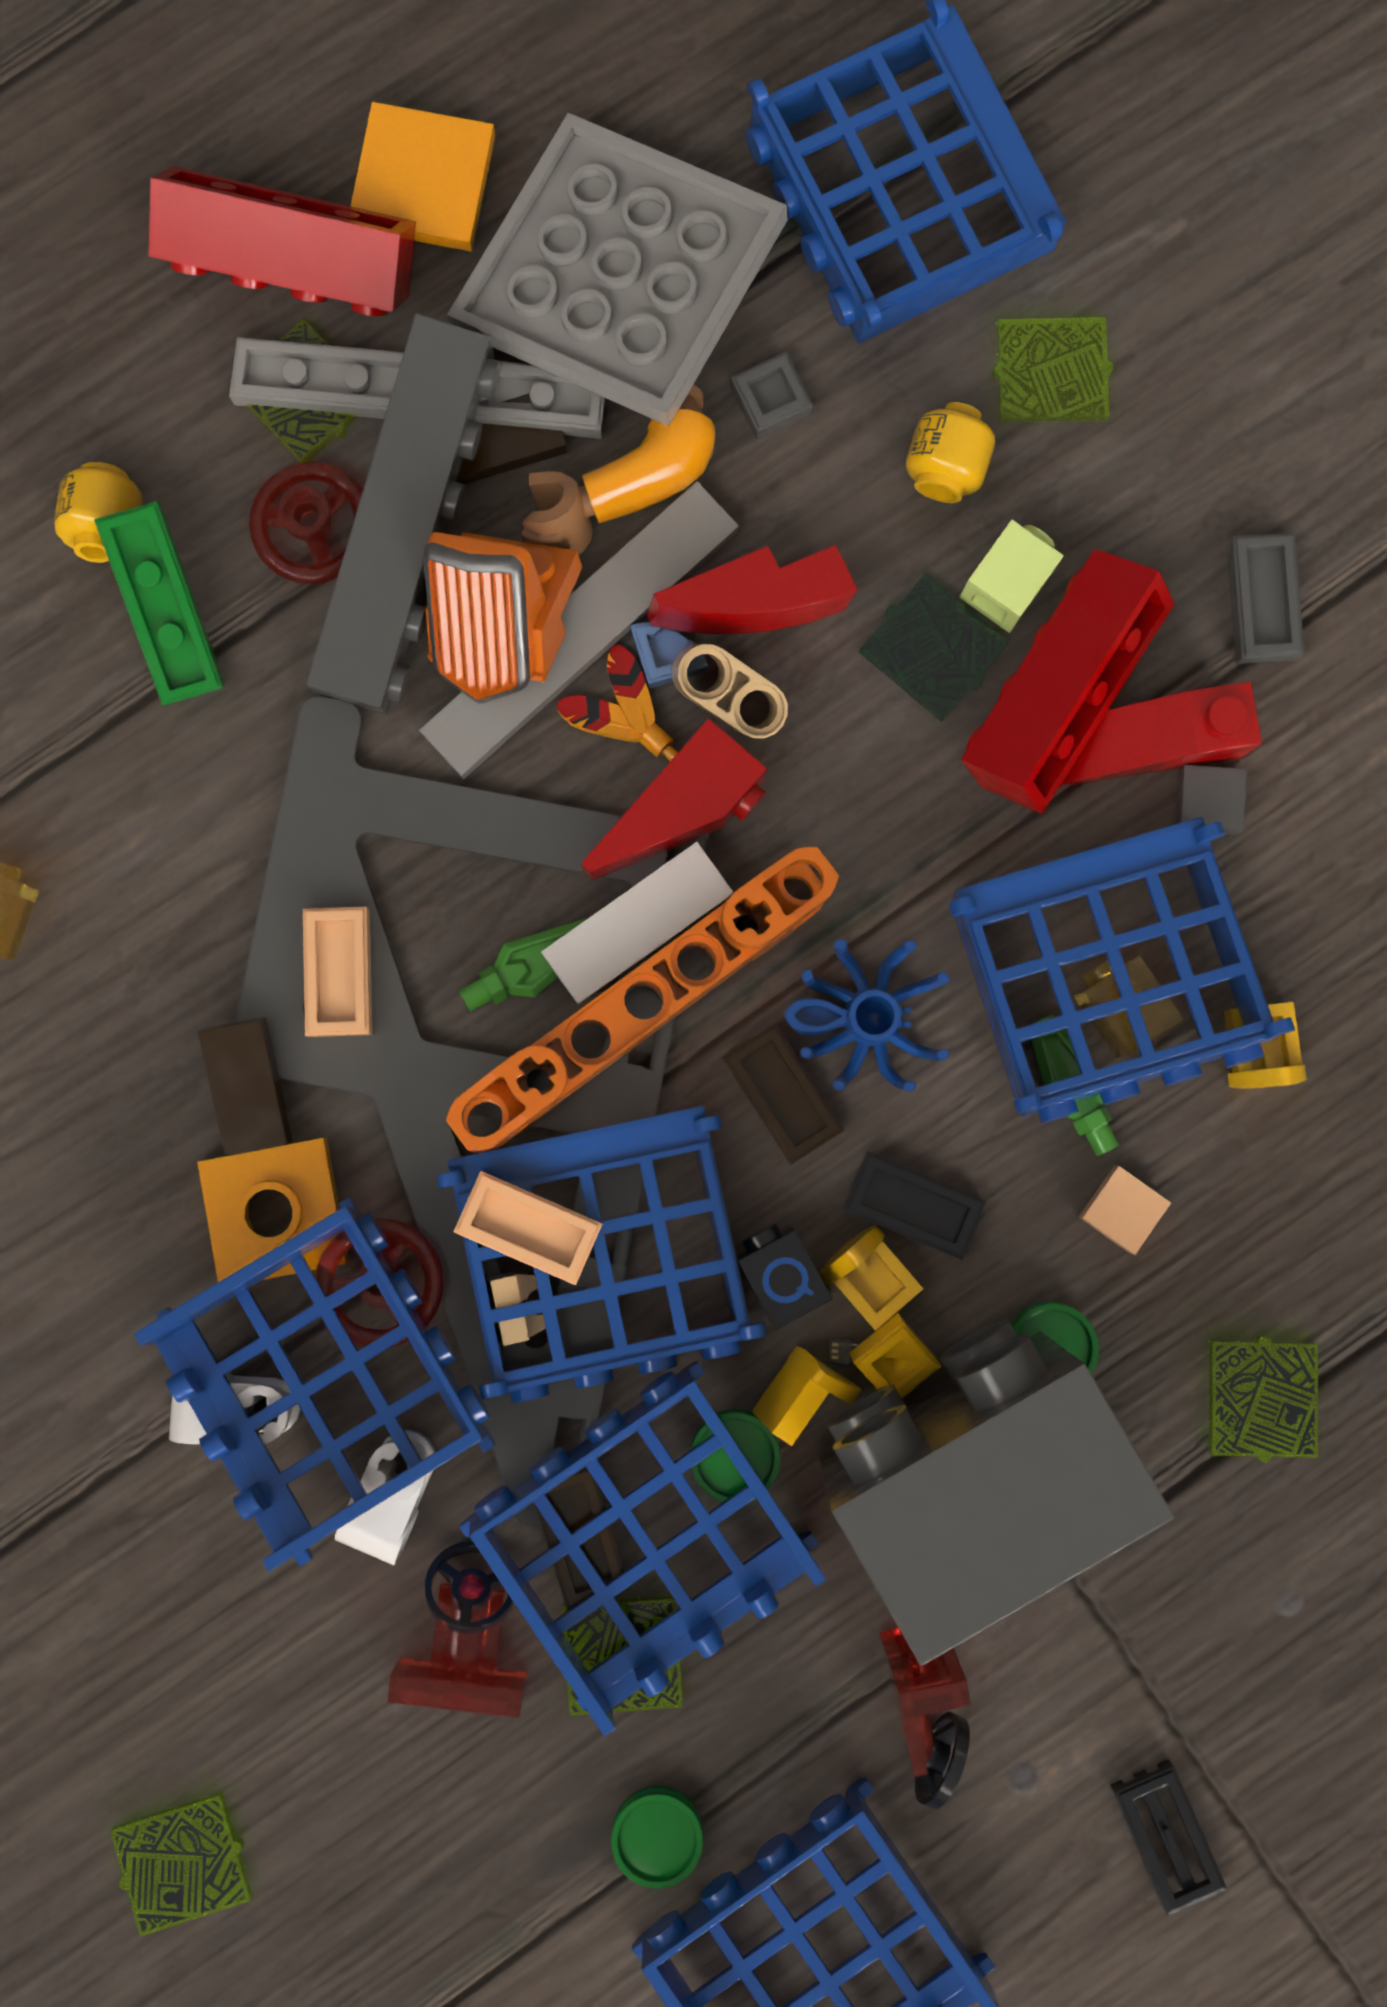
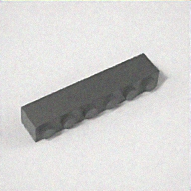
(402, 504)

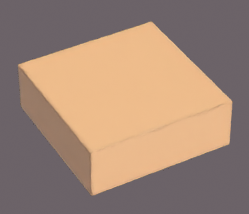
(1124, 1209)

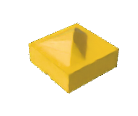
(895, 1357)

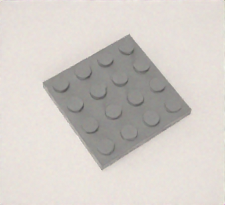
(619, 268)

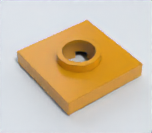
(228, 1183)

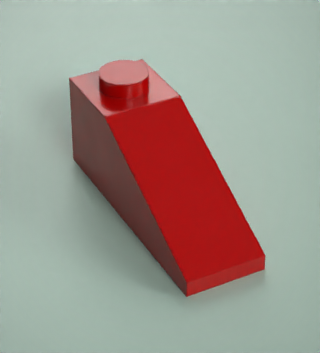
(1170, 733)
(688, 799)

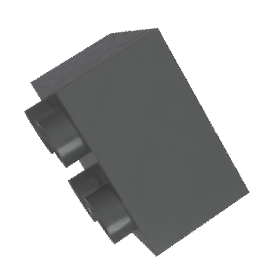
(985, 1486)

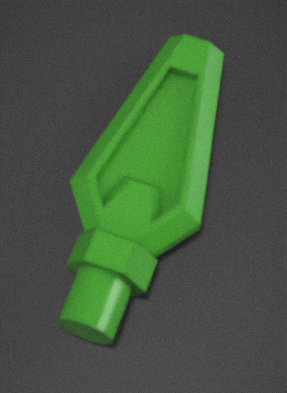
(517, 971)
(1058, 1063)

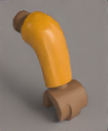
(647, 475)

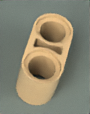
(732, 685)

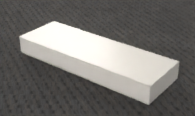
(637, 923)

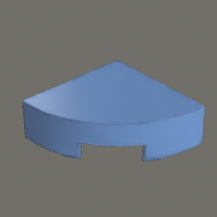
(658, 650)

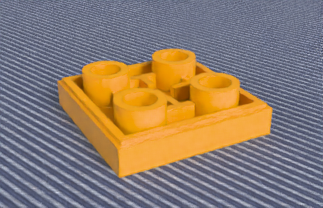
(425, 172)

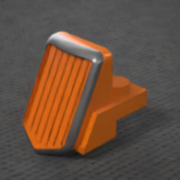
(495, 610)

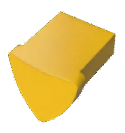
(1282, 1056)
(871, 1277)
(799, 1393)

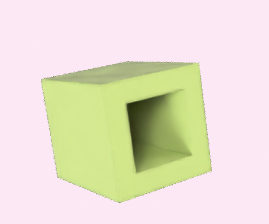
(1011, 574)

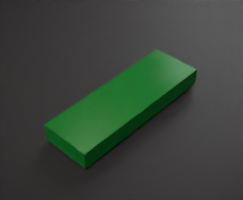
(160, 602)

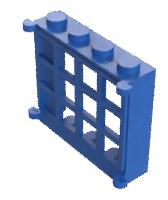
(988, 123)
(1086, 876)
(580, 1156)
(233, 1434)
(697, 1620)
(956, 1985)

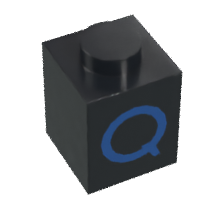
(782, 1275)

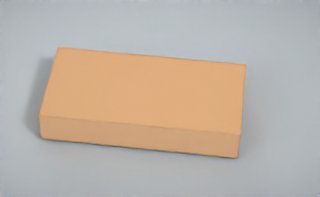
(337, 971)
(528, 1227)

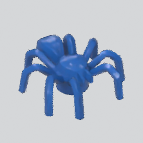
(869, 1016)

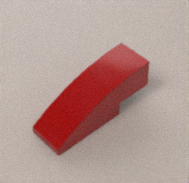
(756, 595)

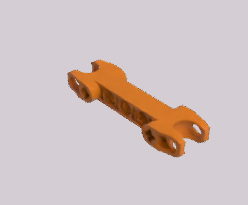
(760, 899)

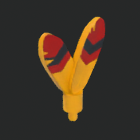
(629, 720)

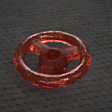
(292, 508)
(399, 1236)

